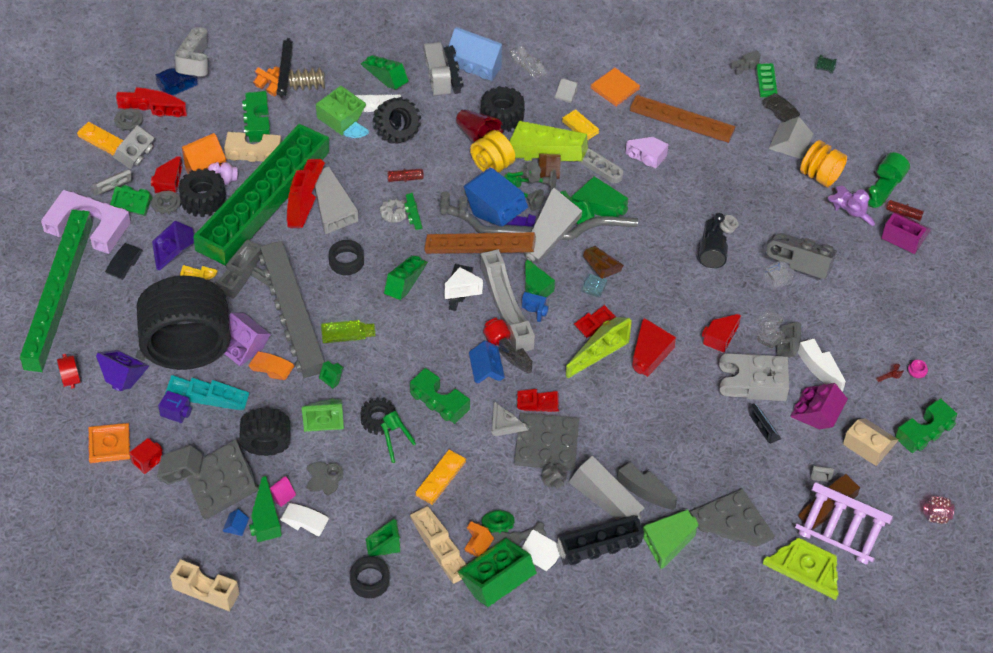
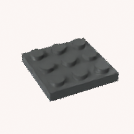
(547, 441)
(222, 480)

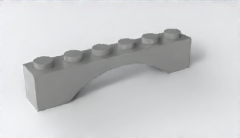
(497, 280)

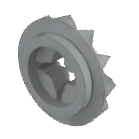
(387, 213)

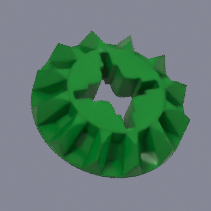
(493, 522)

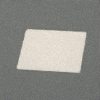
(542, 549)

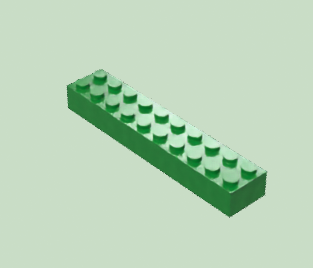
(259, 195)

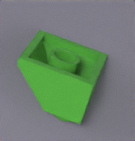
(323, 415)

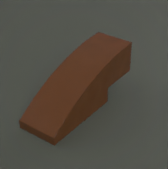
(843, 485)

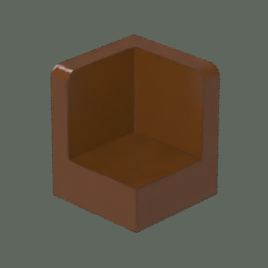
(549, 162)

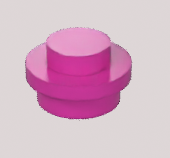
(918, 369)

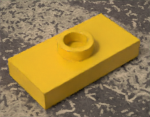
(579, 123)

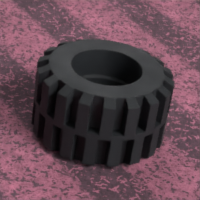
(505, 105)
(410, 116)
(205, 202)
(264, 431)

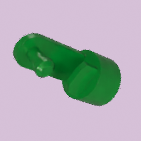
(891, 172)

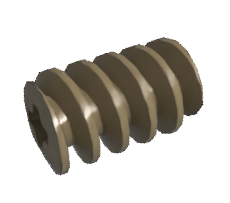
(305, 78)

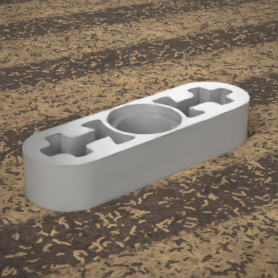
(604, 172)

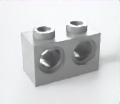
(132, 146)

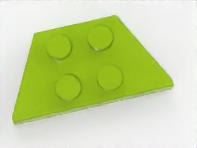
(807, 565)

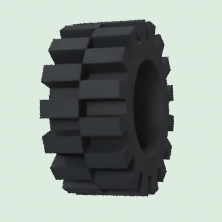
(373, 407)

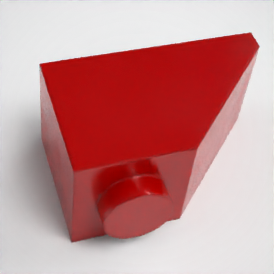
(167, 176)
(721, 332)

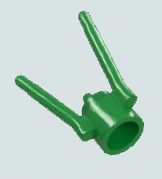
(394, 422)

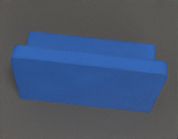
(486, 362)

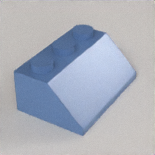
(477, 53)

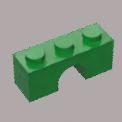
(256, 106)
(450, 406)
(916, 436)

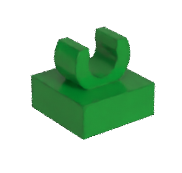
(331, 374)

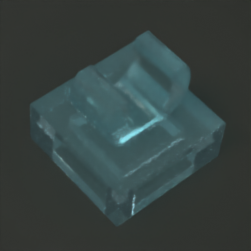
(594, 285)

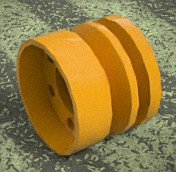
(823, 163)

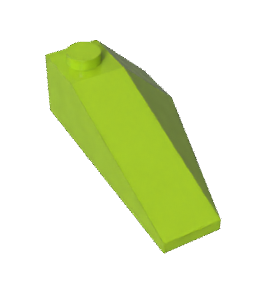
(606, 340)

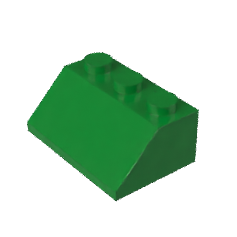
(497, 572)

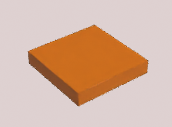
(615, 86)
(109, 443)

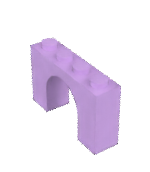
(112, 225)

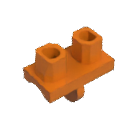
(270, 78)

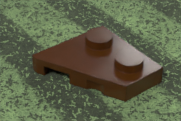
(602, 262)

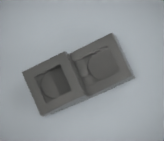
(789, 346)

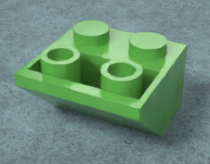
(340, 109)

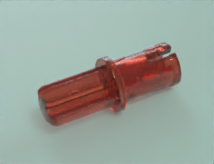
(405, 175)
(905, 210)

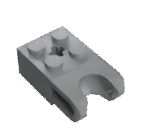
(755, 376)

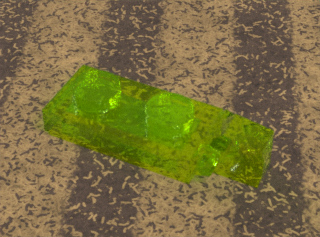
(346, 331)

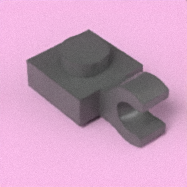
(747, 62)

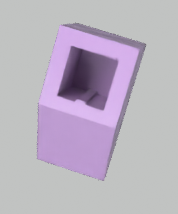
(648, 150)

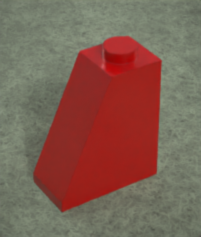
(651, 347)

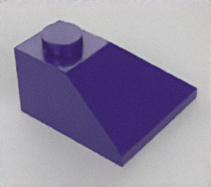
(172, 243)
(120, 369)

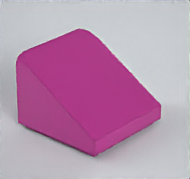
(282, 491)

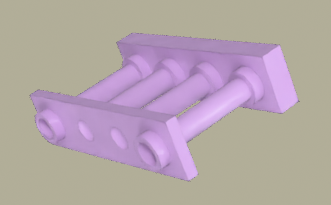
(860, 512)

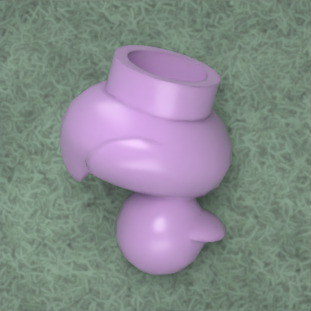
(226, 171)

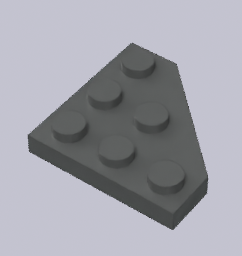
(734, 519)

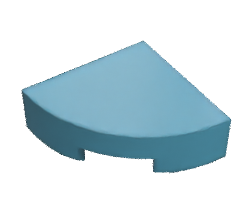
(356, 131)

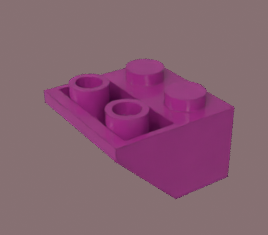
(905, 232)
(820, 406)

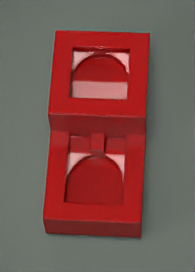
(591, 323)
(533, 401)

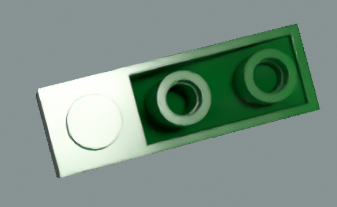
(387, 71)
(404, 277)

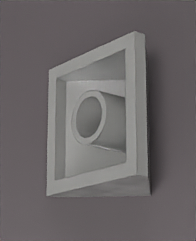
(792, 138)

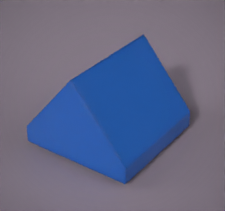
(236, 523)

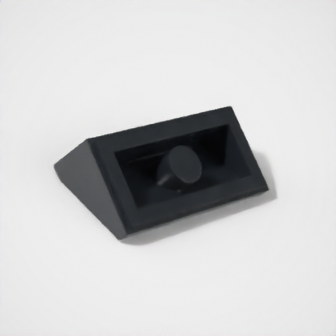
(764, 424)

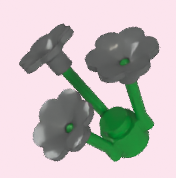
(532, 173)

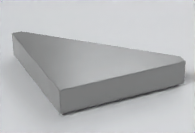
(505, 422)

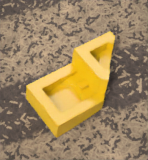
(205, 272)

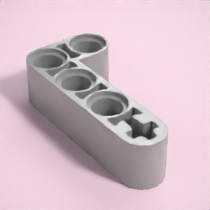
(189, 55)
(437, 69)

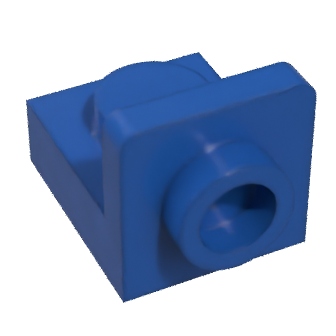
(535, 303)

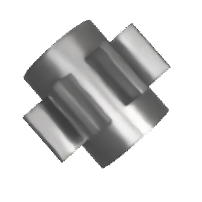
(554, 475)

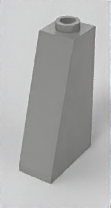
(333, 203)
(553, 223)
(605, 490)

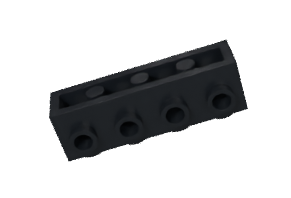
(600, 540)

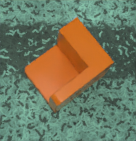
(480, 539)

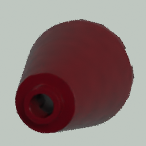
(476, 124)

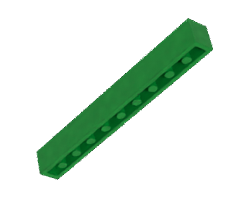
(56, 291)

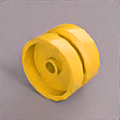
(492, 151)

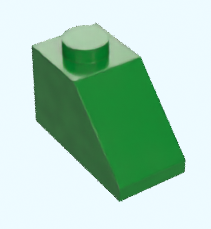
(537, 281)

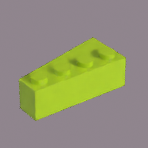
(536, 139)

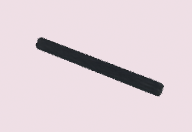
(284, 69)

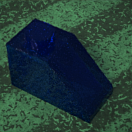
(174, 82)

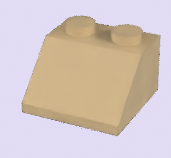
(869, 441)

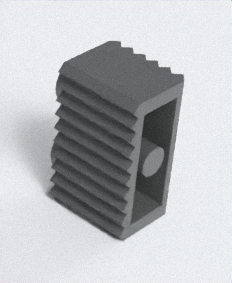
(179, 465)

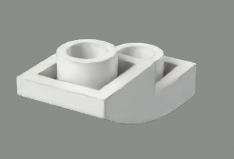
(301, 516)

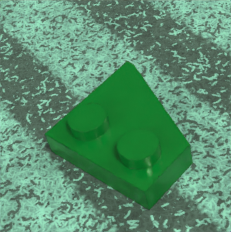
(411, 207)

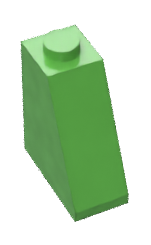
(670, 536)

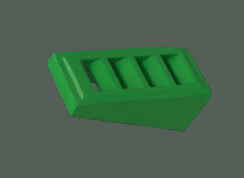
(768, 72)

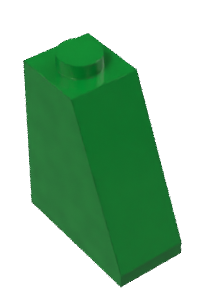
(602, 198)

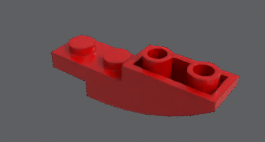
(149, 99)
(300, 195)

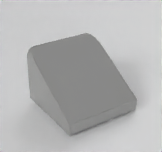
(566, 90)
(821, 473)

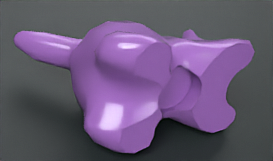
(854, 204)

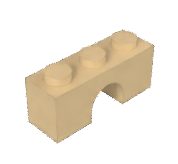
(238, 149)
(190, 581)

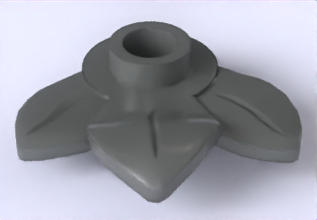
(322, 479)

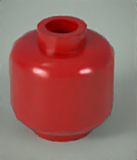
(496, 330)

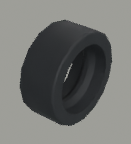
(346, 268)
(369, 592)

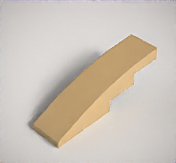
(438, 542)

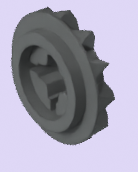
(130, 114)
(165, 196)

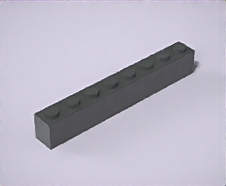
(292, 309)

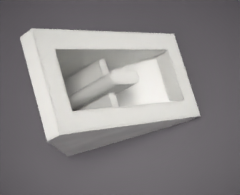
(463, 284)

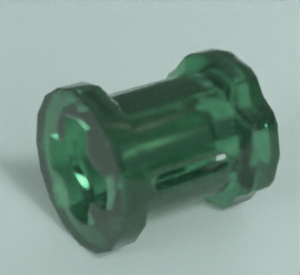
(826, 64)

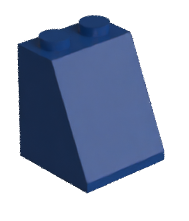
(494, 198)

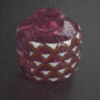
(938, 509)

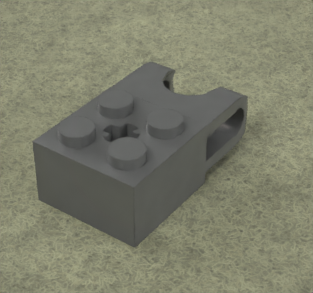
(803, 254)

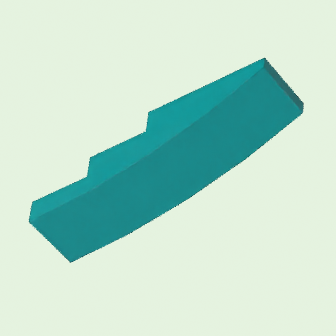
(211, 394)

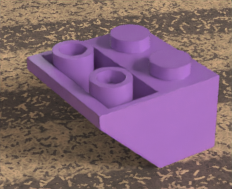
(246, 338)

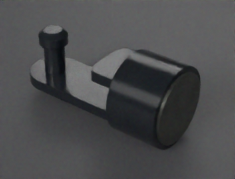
(714, 245)

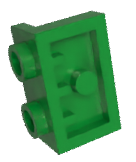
(131, 200)

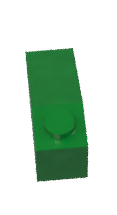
(264, 516)

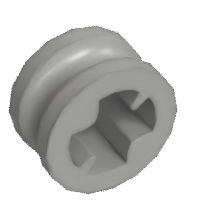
(729, 224)

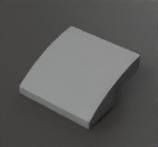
(110, 182)

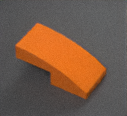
(272, 365)

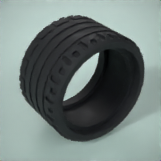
(177, 301)

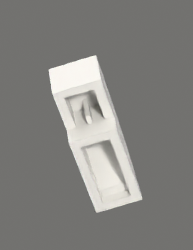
(820, 363)

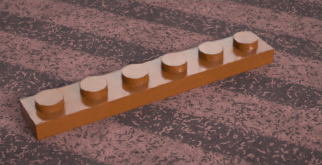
(682, 118)
(480, 242)

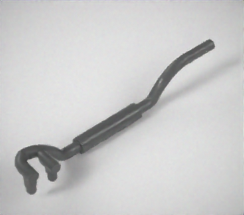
(463, 213)

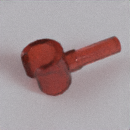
(893, 374)

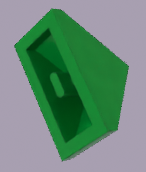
(384, 540)

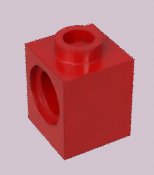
(146, 455)

